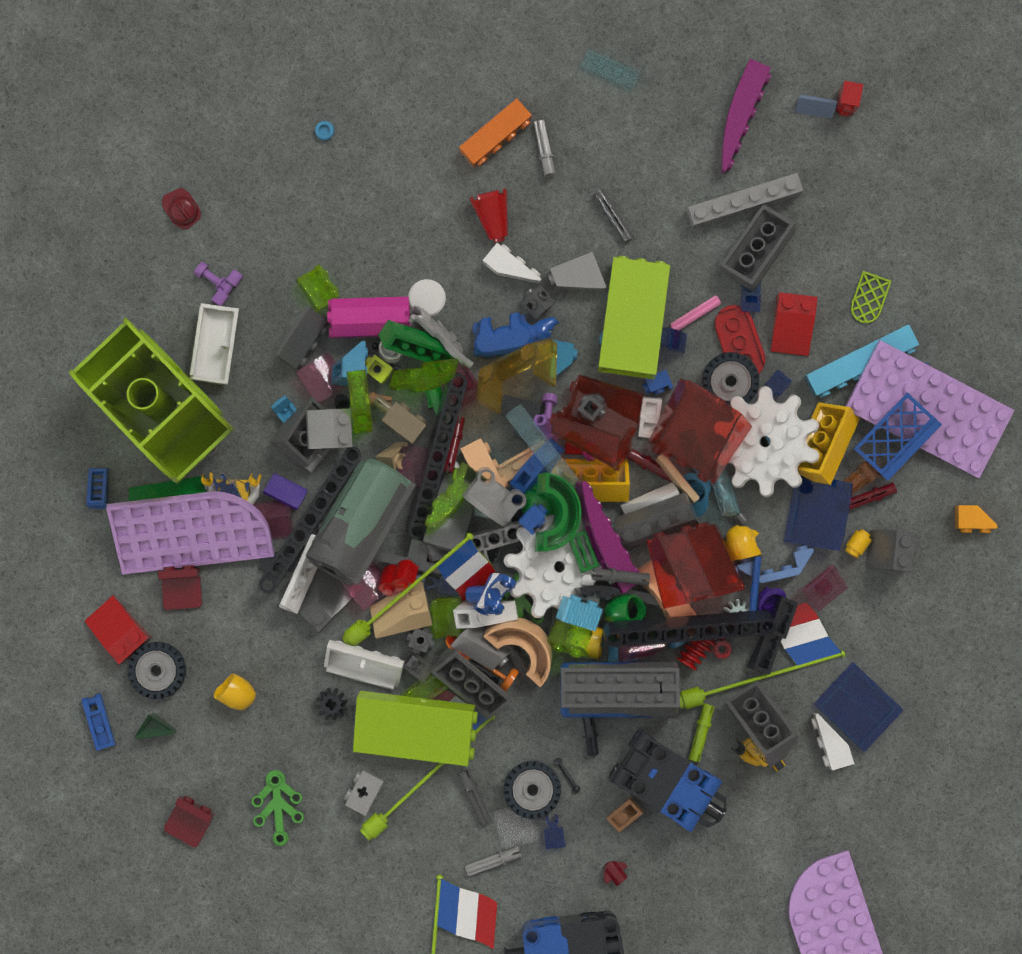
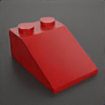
(793, 324)
(117, 630)

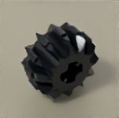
(335, 698)

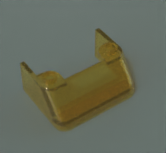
(539, 355)

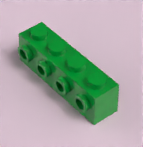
(412, 342)

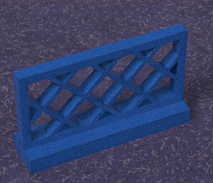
(909, 448)

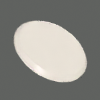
(428, 296)

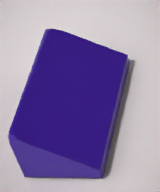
(285, 491)

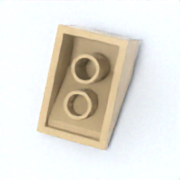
(405, 615)

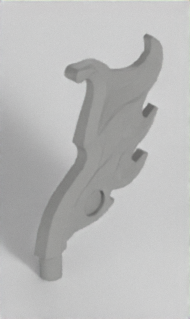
(438, 330)

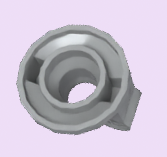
(493, 498)

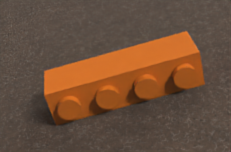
(495, 133)

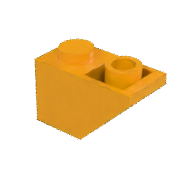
(972, 517)

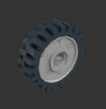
(731, 365)
(141, 670)
(547, 789)

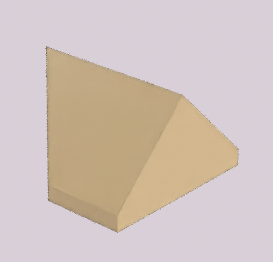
(392, 456)

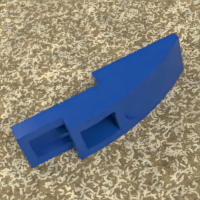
(528, 474)

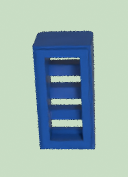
(105, 488)

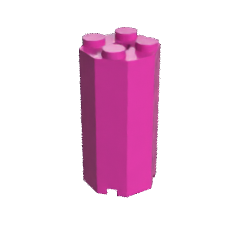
(365, 315)

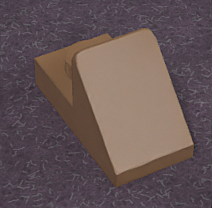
(625, 814)

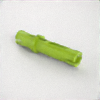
(701, 732)

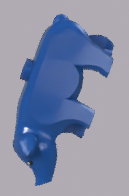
(506, 339)

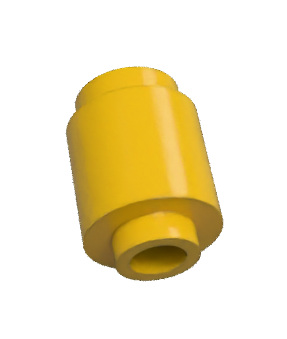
(858, 543)

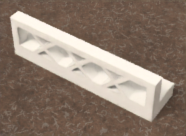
(299, 582)

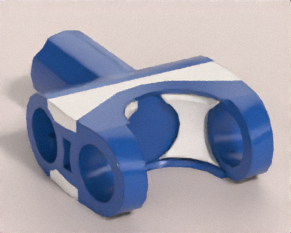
(488, 597)

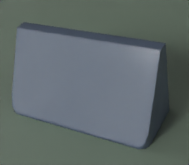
(816, 106)

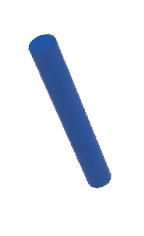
(755, 583)

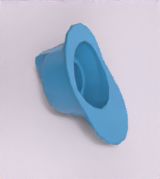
(702, 490)

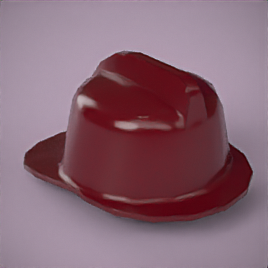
(181, 208)

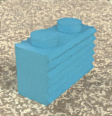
(579, 613)

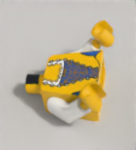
(247, 489)

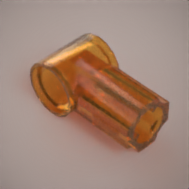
(864, 474)

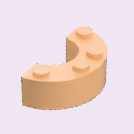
(652, 588)
(529, 637)

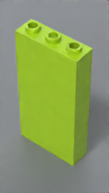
(634, 317)
(414, 728)

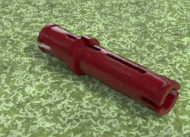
(453, 450)
(647, 463)
(868, 497)

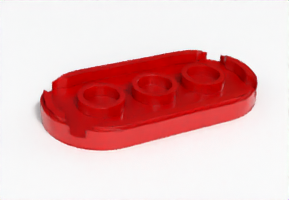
(739, 334)

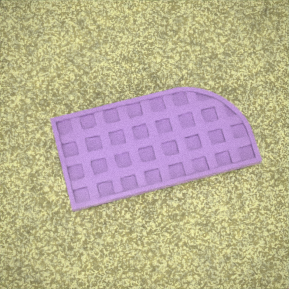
(187, 531)

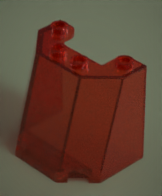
(699, 430)
(603, 439)
(693, 565)

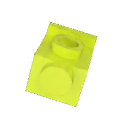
(385, 372)

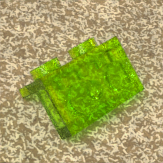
(318, 287)
(443, 616)
(570, 639)

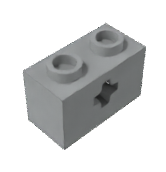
(372, 783)

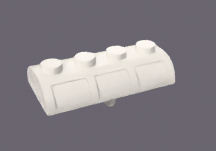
(214, 344)
(363, 665)

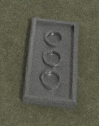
(455, 529)

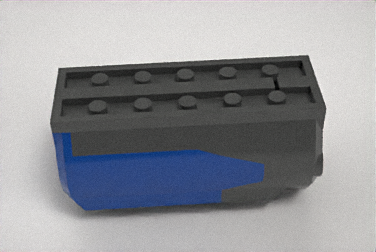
(620, 689)

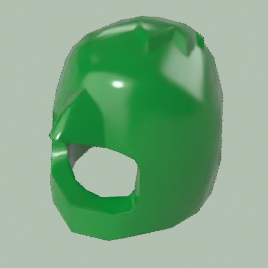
(617, 608)

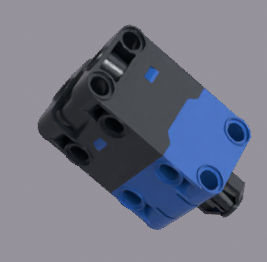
(668, 782)
(572, 934)

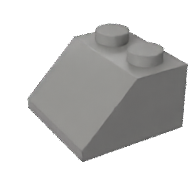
(329, 428)

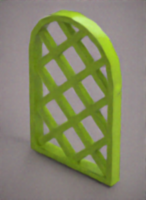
(864, 295)

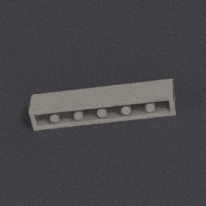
(744, 200)

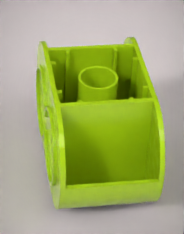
(152, 400)

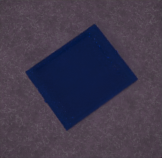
(819, 514)
(858, 707)

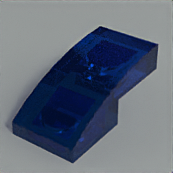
(751, 300)
(673, 339)

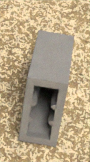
(578, 274)
(480, 649)

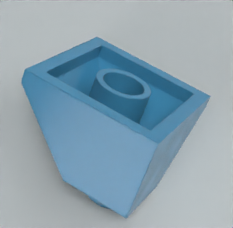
(565, 356)

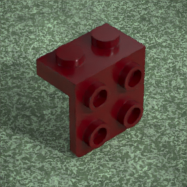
(181, 587)
(189, 821)

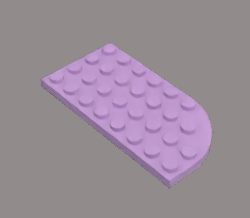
(831, 910)

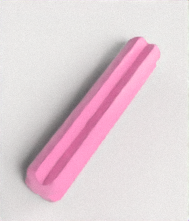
(696, 313)

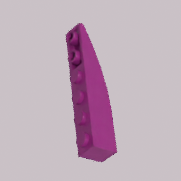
(742, 109)
(602, 536)

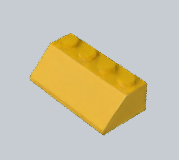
(831, 441)
(606, 483)

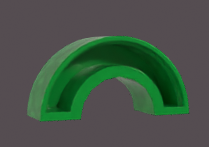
(566, 510)

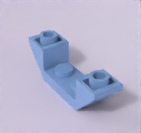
(800, 559)

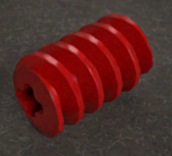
(694, 652)

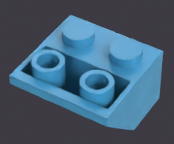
(351, 361)

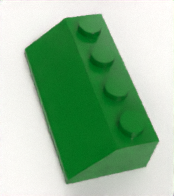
(166, 489)

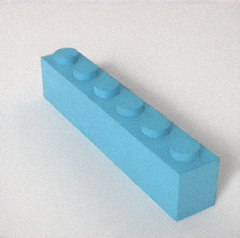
(852, 365)

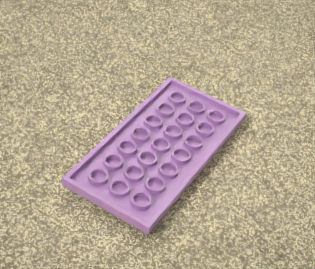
(968, 418)

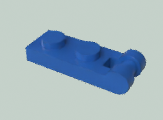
(98, 722)

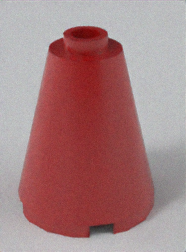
(492, 213)

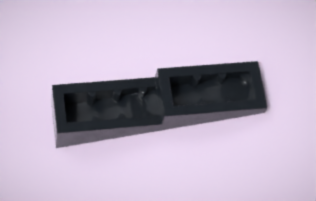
(768, 645)

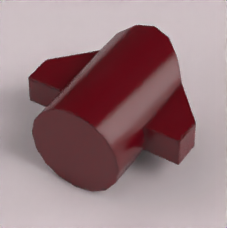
(614, 871)

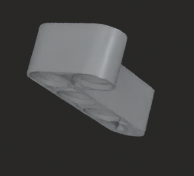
(503, 539)

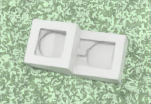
(649, 416)

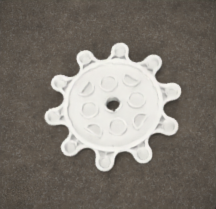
(787, 444)
(538, 574)

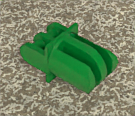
(433, 399)

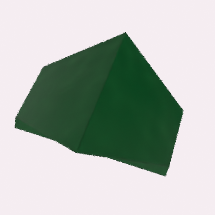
(153, 727)

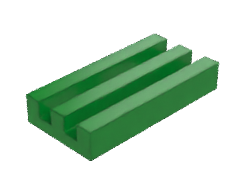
(589, 547)

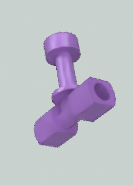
(223, 285)
(549, 400)

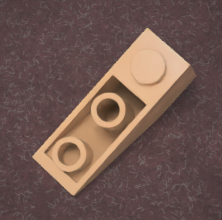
(478, 456)

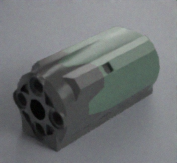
(359, 521)

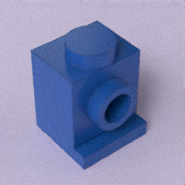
(659, 384)
(533, 517)

